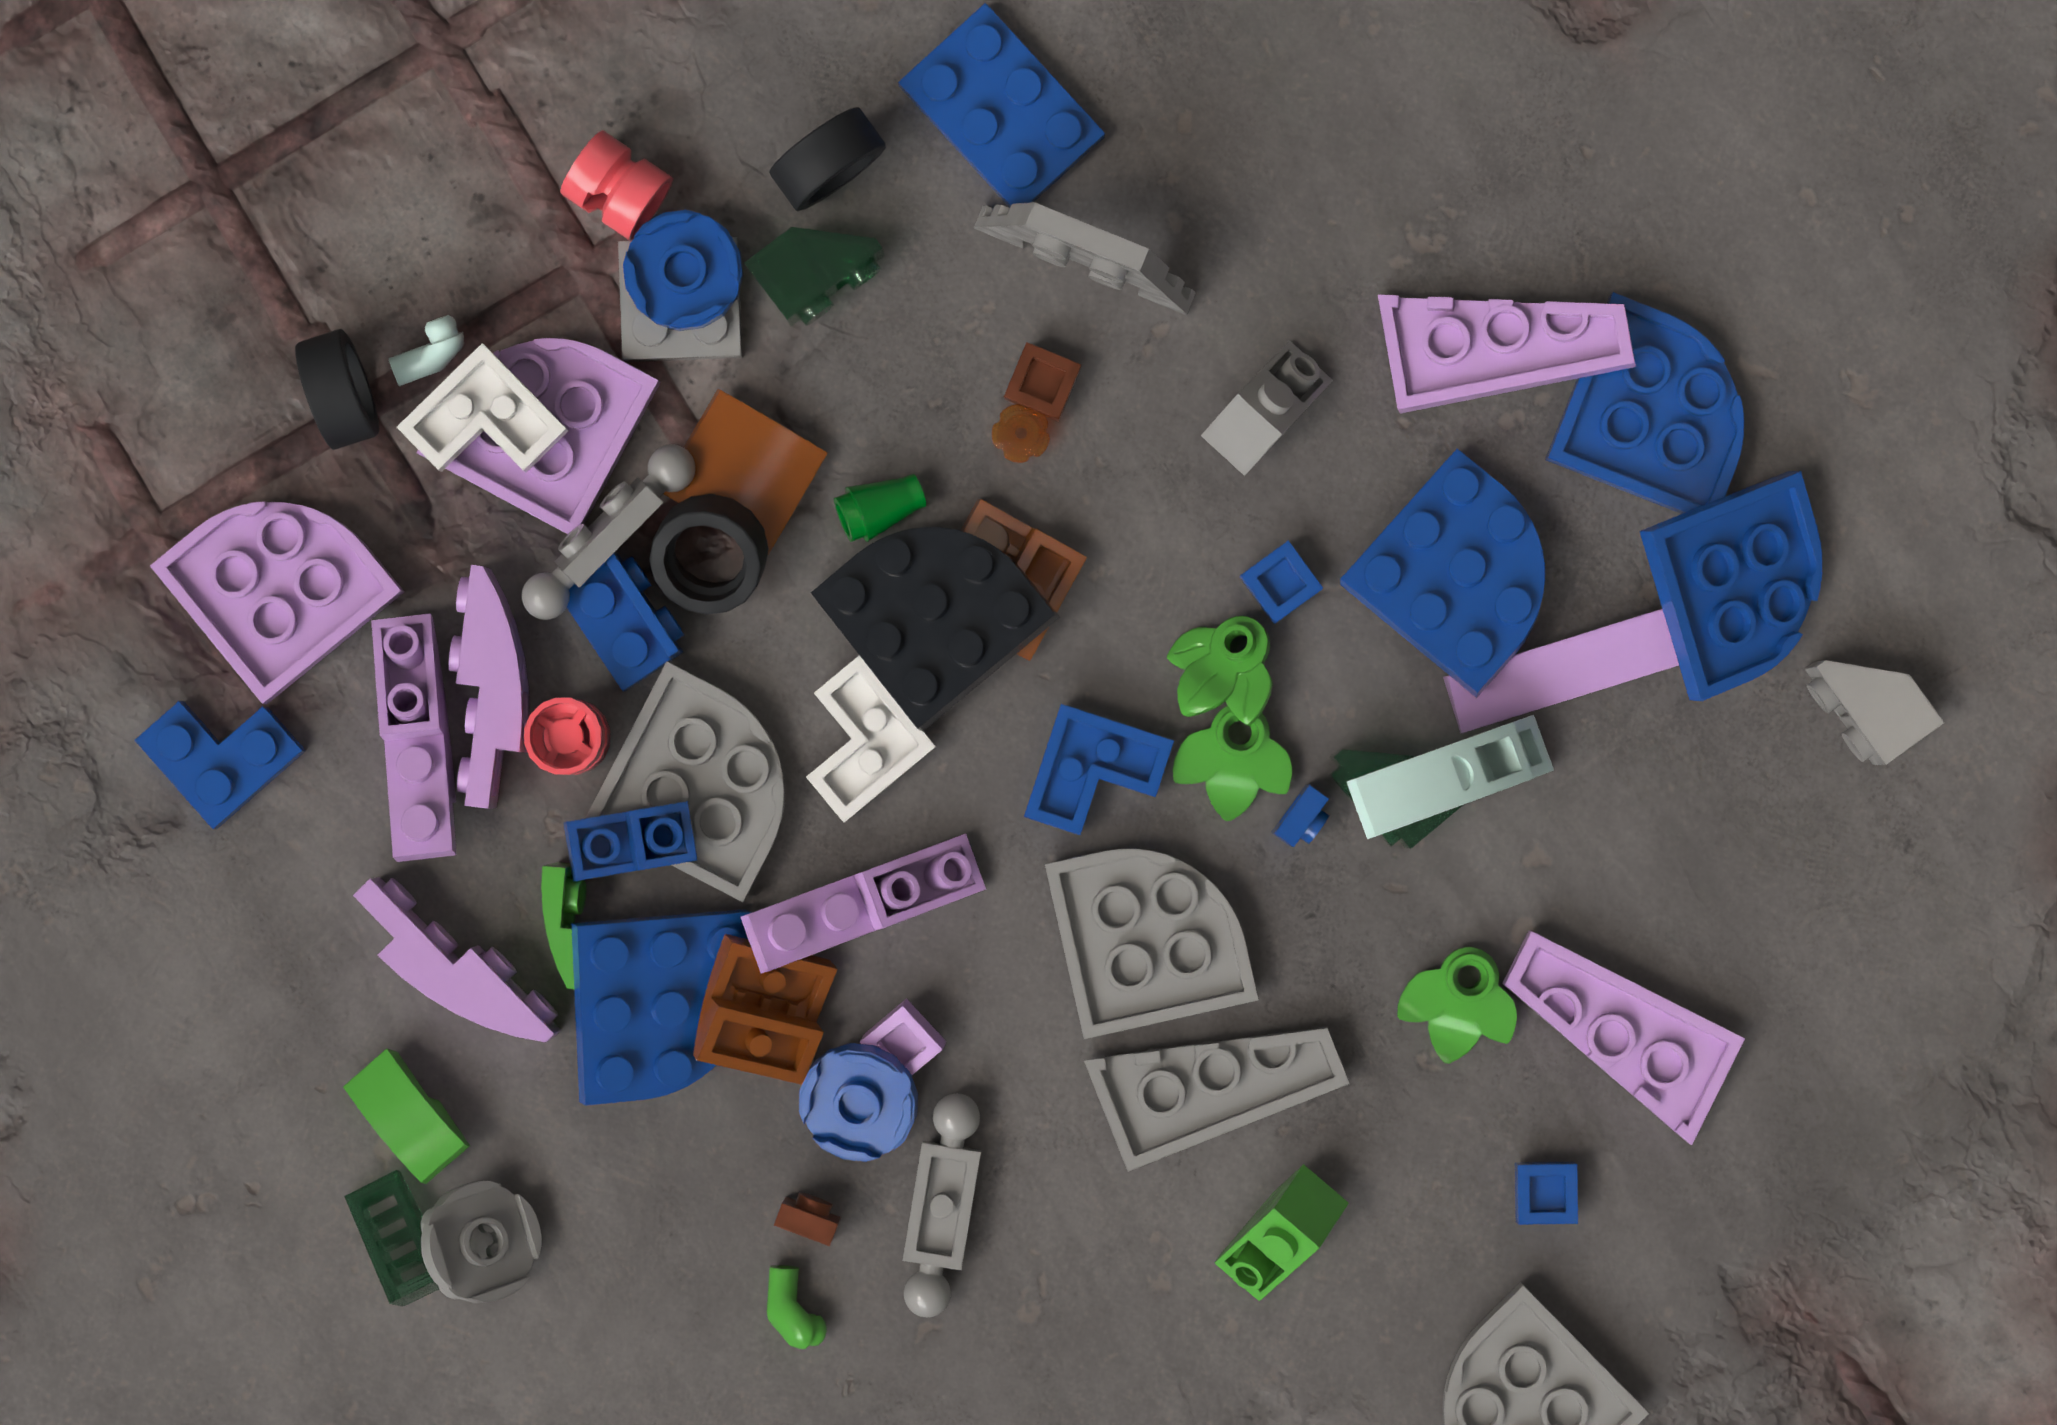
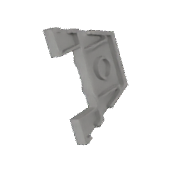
(1108, 256)

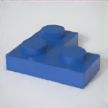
(1087, 750)
(215, 774)

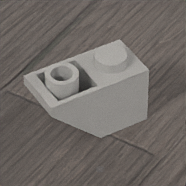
(1266, 407)
(1878, 707)

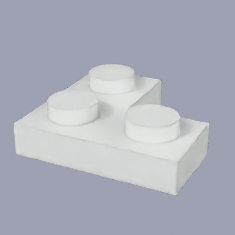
(479, 399)
(880, 746)

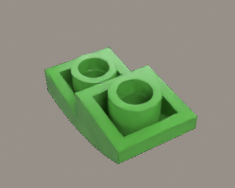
(560, 903)
(405, 1117)

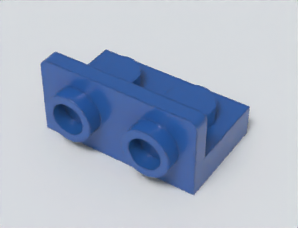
(623, 622)

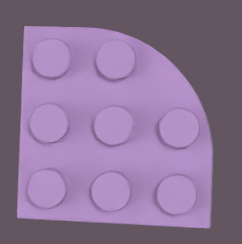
(597, 403)
(276, 588)

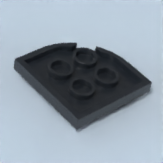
(933, 614)

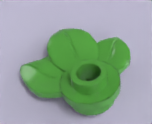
(1220, 676)
(1233, 770)
(1459, 1013)

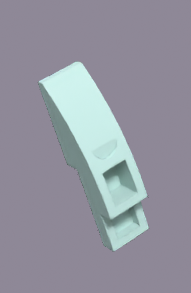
(1449, 776)

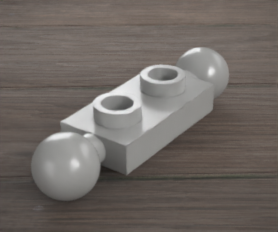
(586, 548)
(941, 1205)

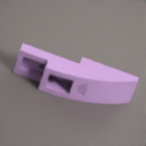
(493, 660)
(415, 737)
(863, 903)
(472, 986)

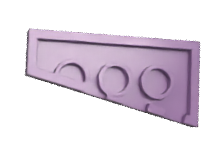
(1478, 349)
(1637, 1037)

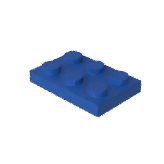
(1001, 108)

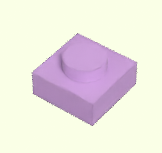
(906, 1036)

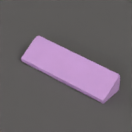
(1568, 670)

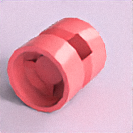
(610, 181)
(566, 736)

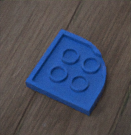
(1660, 427)
(1456, 573)
(1737, 581)
(642, 1001)

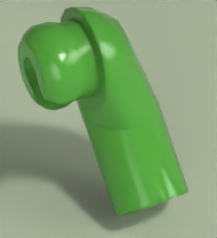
(787, 1315)

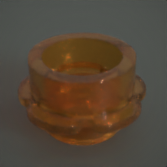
(1018, 449)

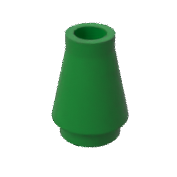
(876, 506)

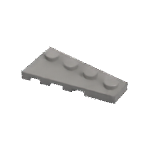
(1199, 1091)

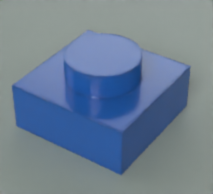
(1281, 582)
(1302, 818)
(1546, 1193)

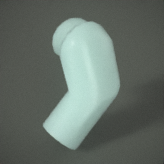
(432, 357)

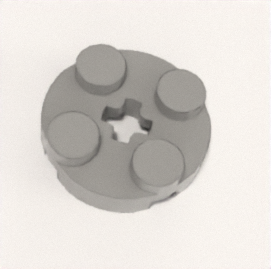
(447, 1248)

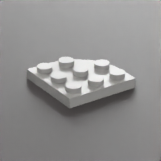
(717, 756)
(1146, 940)
(1531, 1372)

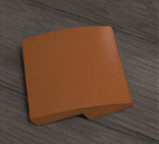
(751, 461)
(1042, 558)
(759, 1018)

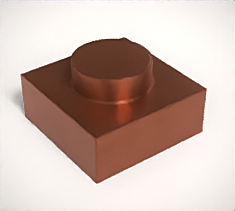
(1042, 381)
(808, 1218)

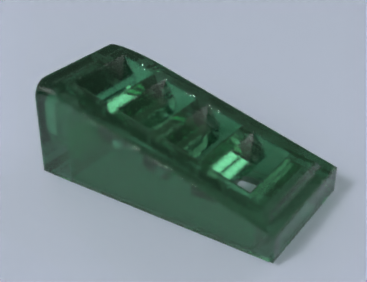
(387, 1270)

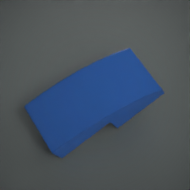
(630, 841)

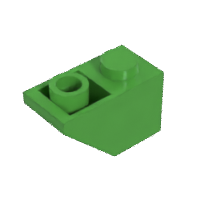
(1282, 1233)

